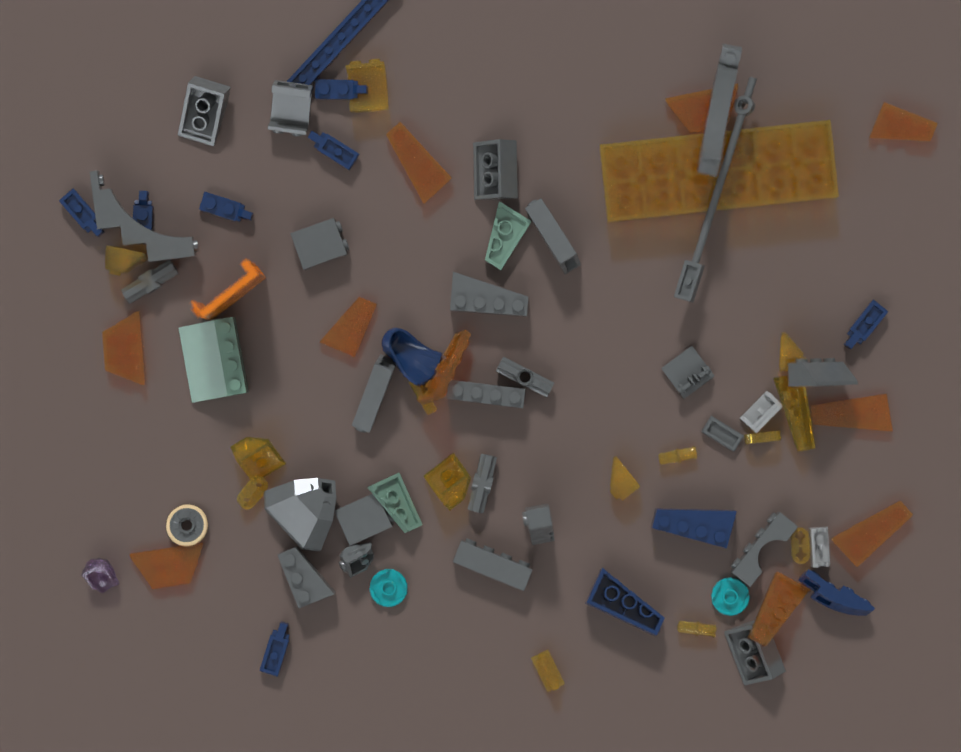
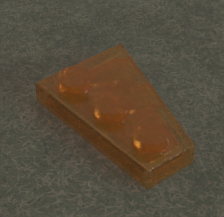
(902, 125)
(351, 327)

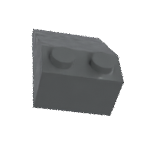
(203, 110)

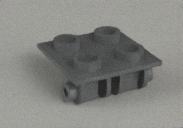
(688, 372)

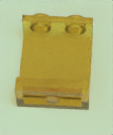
(374, 76)

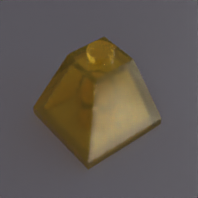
(122, 260)
(788, 352)
(257, 456)
(449, 481)

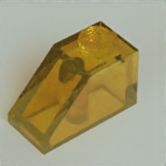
(621, 480)

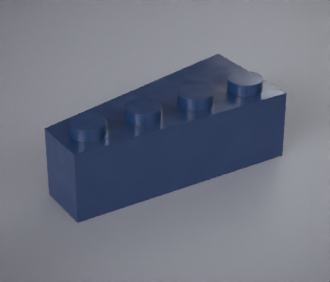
(697, 524)
(618, 601)

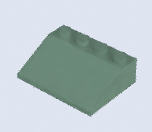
(213, 359)

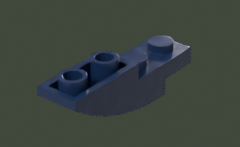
(840, 600)

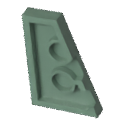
(505, 235)
(397, 502)

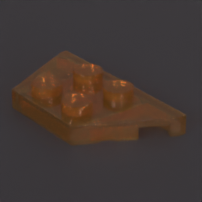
(693, 108)
(125, 349)
(168, 565)

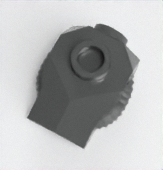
(356, 558)

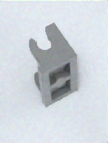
(761, 412)
(819, 547)

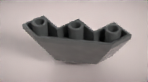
(303, 510)

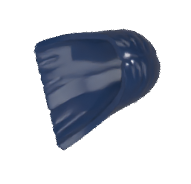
(410, 356)

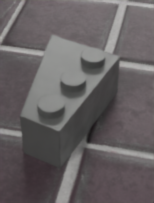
(539, 523)
(303, 578)

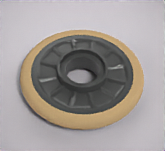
(198, 529)

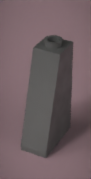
(553, 235)
(374, 394)

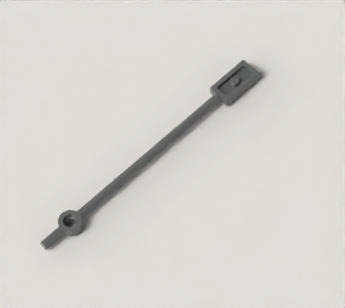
(693, 271)

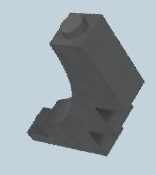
(718, 110)
(111, 214)

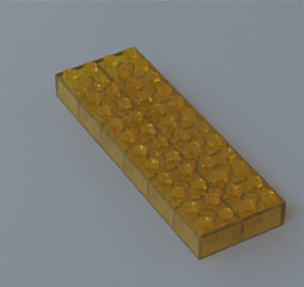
(766, 169)

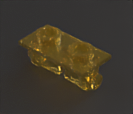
(547, 671)

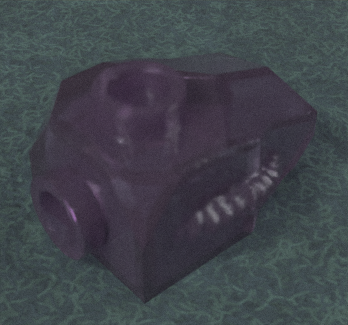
(100, 574)

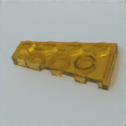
(797, 412)

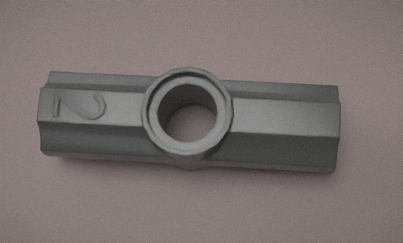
(149, 281)
(536, 383)
(482, 483)

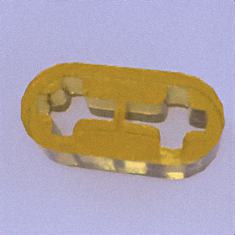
(762, 437)
(252, 492)
(804, 544)

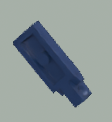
(338, 89)
(334, 149)
(224, 207)
(143, 210)
(80, 211)
(865, 324)
(275, 650)

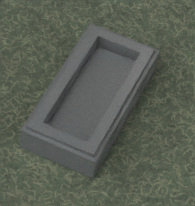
(722, 433)

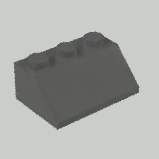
(495, 169)
(819, 373)
(753, 660)

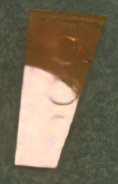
(420, 166)
(445, 369)
(866, 536)
(776, 607)

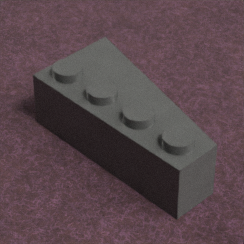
(481, 297)

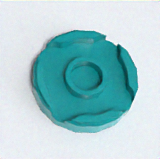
(388, 587)
(730, 596)

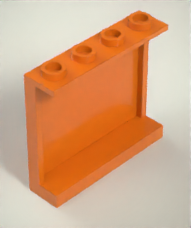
(231, 295)

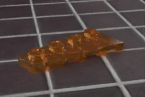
(859, 413)

